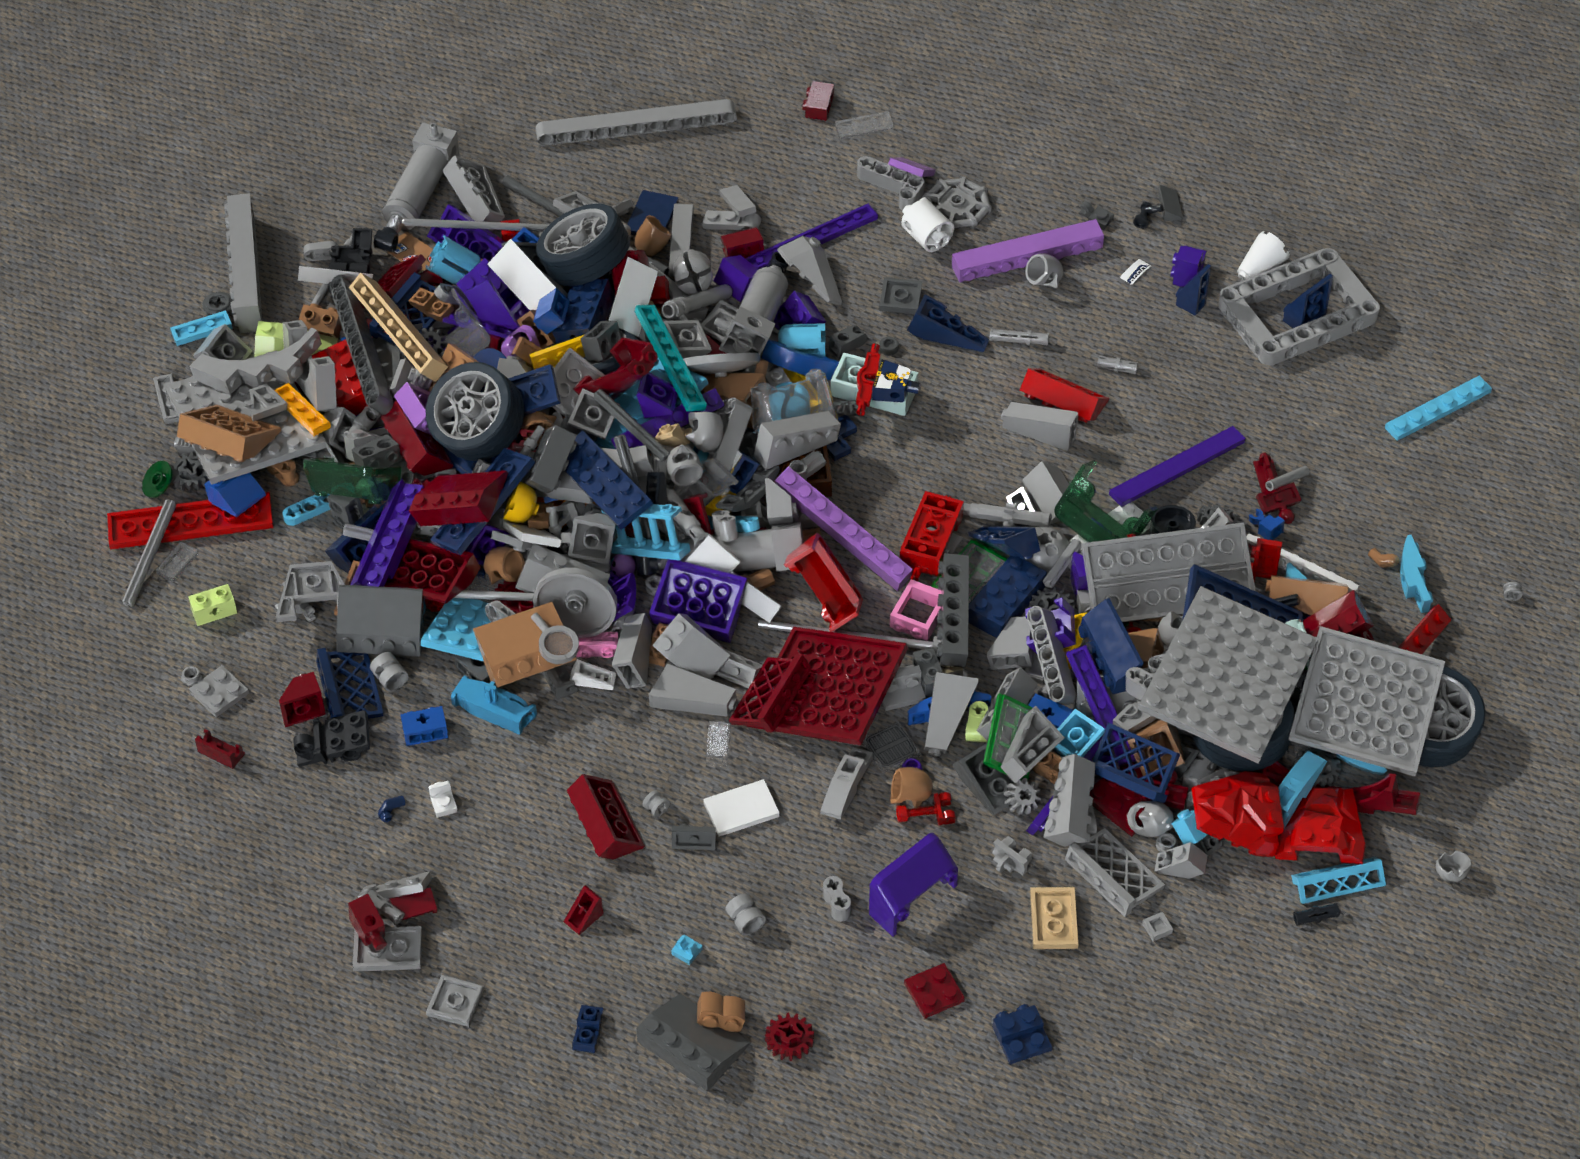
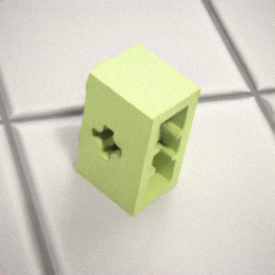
(212, 604)

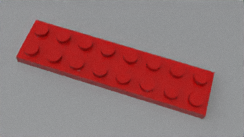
(187, 522)

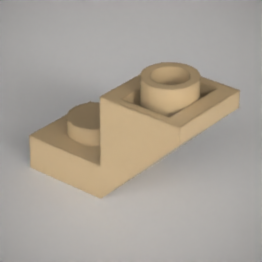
(673, 435)

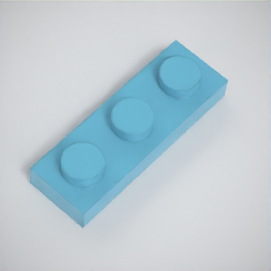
(199, 328)

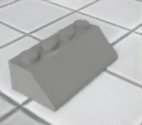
(542, 561)

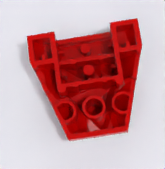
(1242, 810)
(1324, 823)

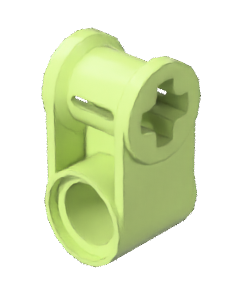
(976, 714)

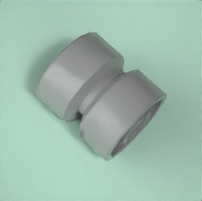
(389, 671)
(745, 914)

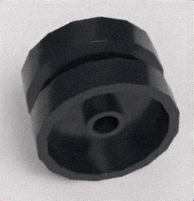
(1171, 518)

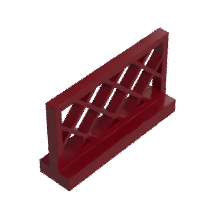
(778, 698)

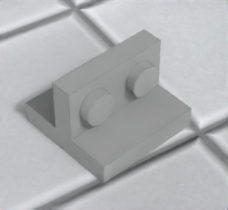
(904, 689)

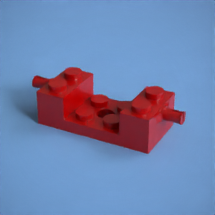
(926, 547)

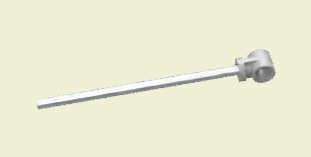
(910, 642)

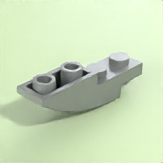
(845, 782)

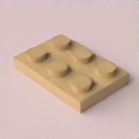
(1054, 918)

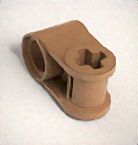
(285, 472)
(1048, 767)

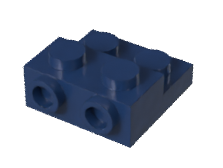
(1021, 1033)

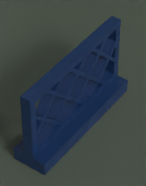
(401, 299)
(330, 683)
(1131, 780)

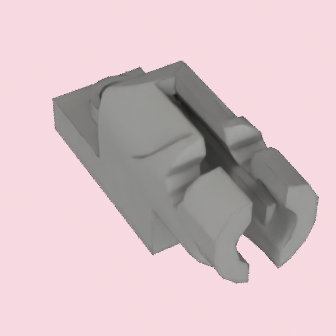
(1199, 768)

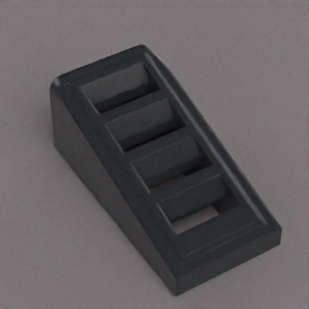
(656, 491)

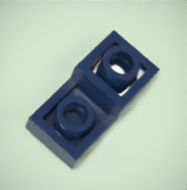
(587, 1029)

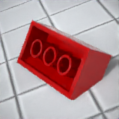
(1063, 394)

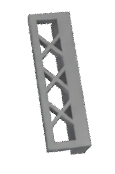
(739, 670)

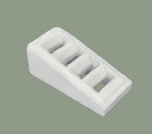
(582, 670)

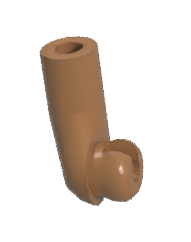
(1383, 560)

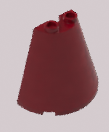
(635, 360)

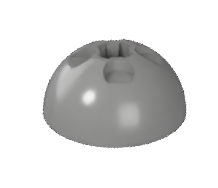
(1052, 545)

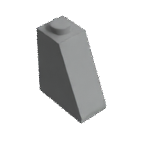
(1011, 647)

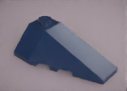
(938, 325)
(1010, 540)

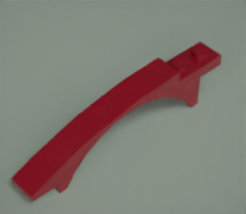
(1377, 796)

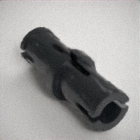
(1302, 916)

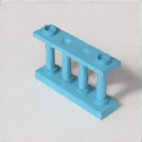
(656, 547)

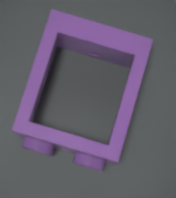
(414, 405)

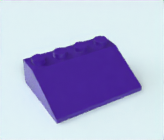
(703, 594)

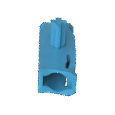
(493, 704)

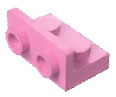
(598, 646)

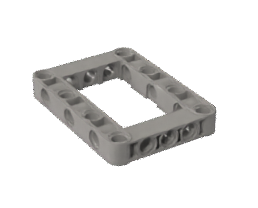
(1271, 349)

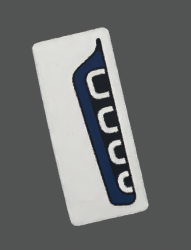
(1135, 271)

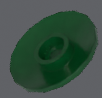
(157, 479)

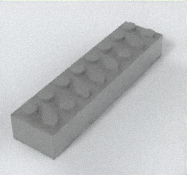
(243, 262)

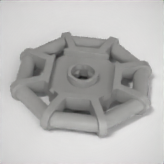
(965, 193)

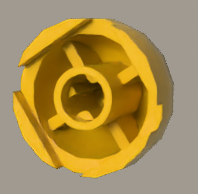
(521, 504)

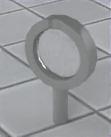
(556, 643)

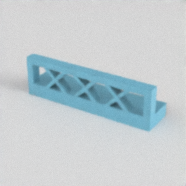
(1338, 871)

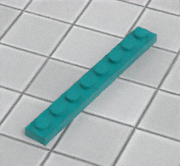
(670, 358)

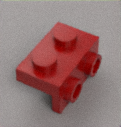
(1266, 558)

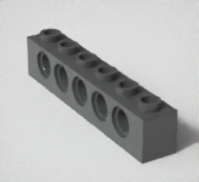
(954, 610)

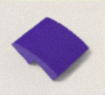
(626, 595)

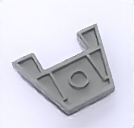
(308, 584)

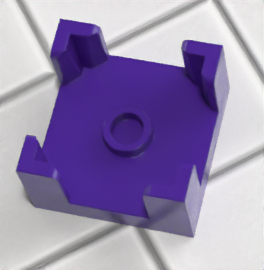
(1065, 623)

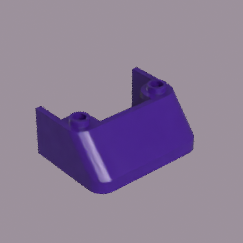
(493, 309)
(908, 879)

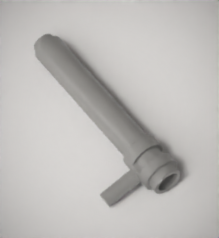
(681, 306)

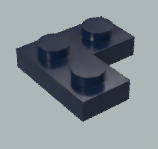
(840, 447)

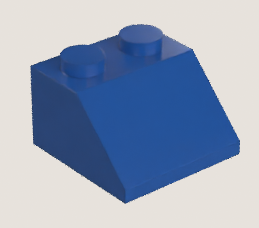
(235, 493)

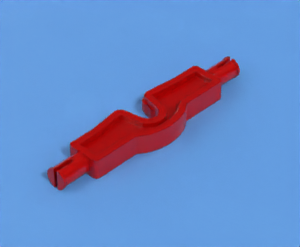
(864, 386)

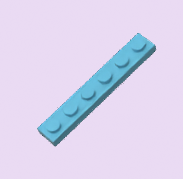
(1438, 408)

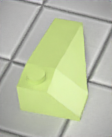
(270, 338)

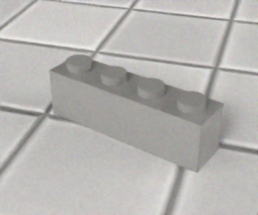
(1015, 685)

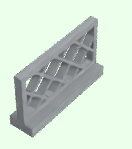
(1102, 879)

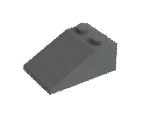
(983, 780)

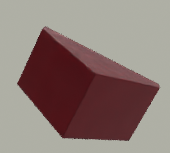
(584, 911)

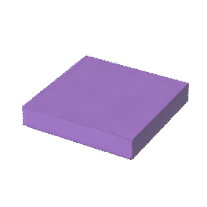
(911, 167)

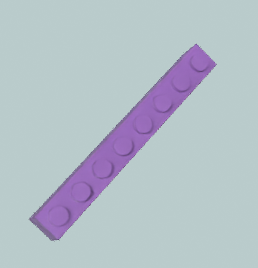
(1017, 252)
(844, 530)

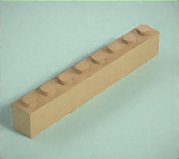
(398, 327)

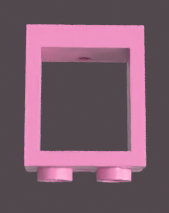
(921, 593)

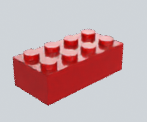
(348, 388)

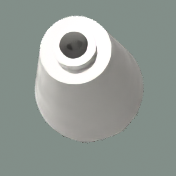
(1263, 255)

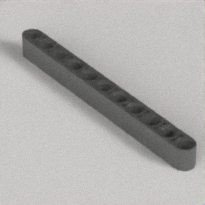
(361, 346)

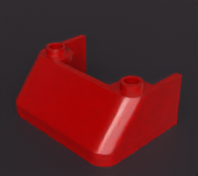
(827, 580)

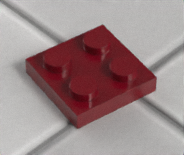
(934, 990)

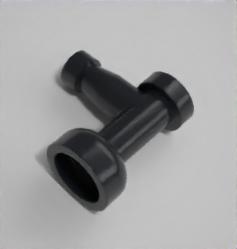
(1141, 220)

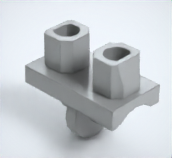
(1008, 858)

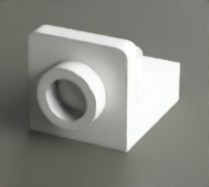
(442, 799)

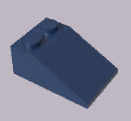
(1310, 304)

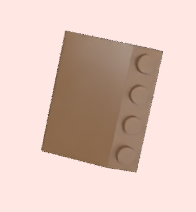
(226, 432)
(512, 645)

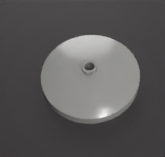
(721, 363)
(580, 598)

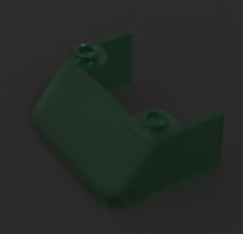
(350, 480)
(1088, 519)

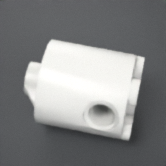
(927, 225)

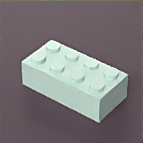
(845, 385)

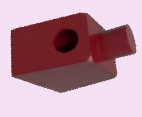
(367, 922)

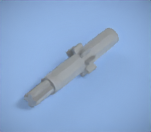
(1008, 515)

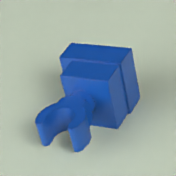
(1268, 526)

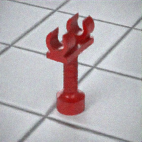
(939, 801)

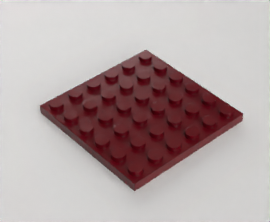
(843, 686)

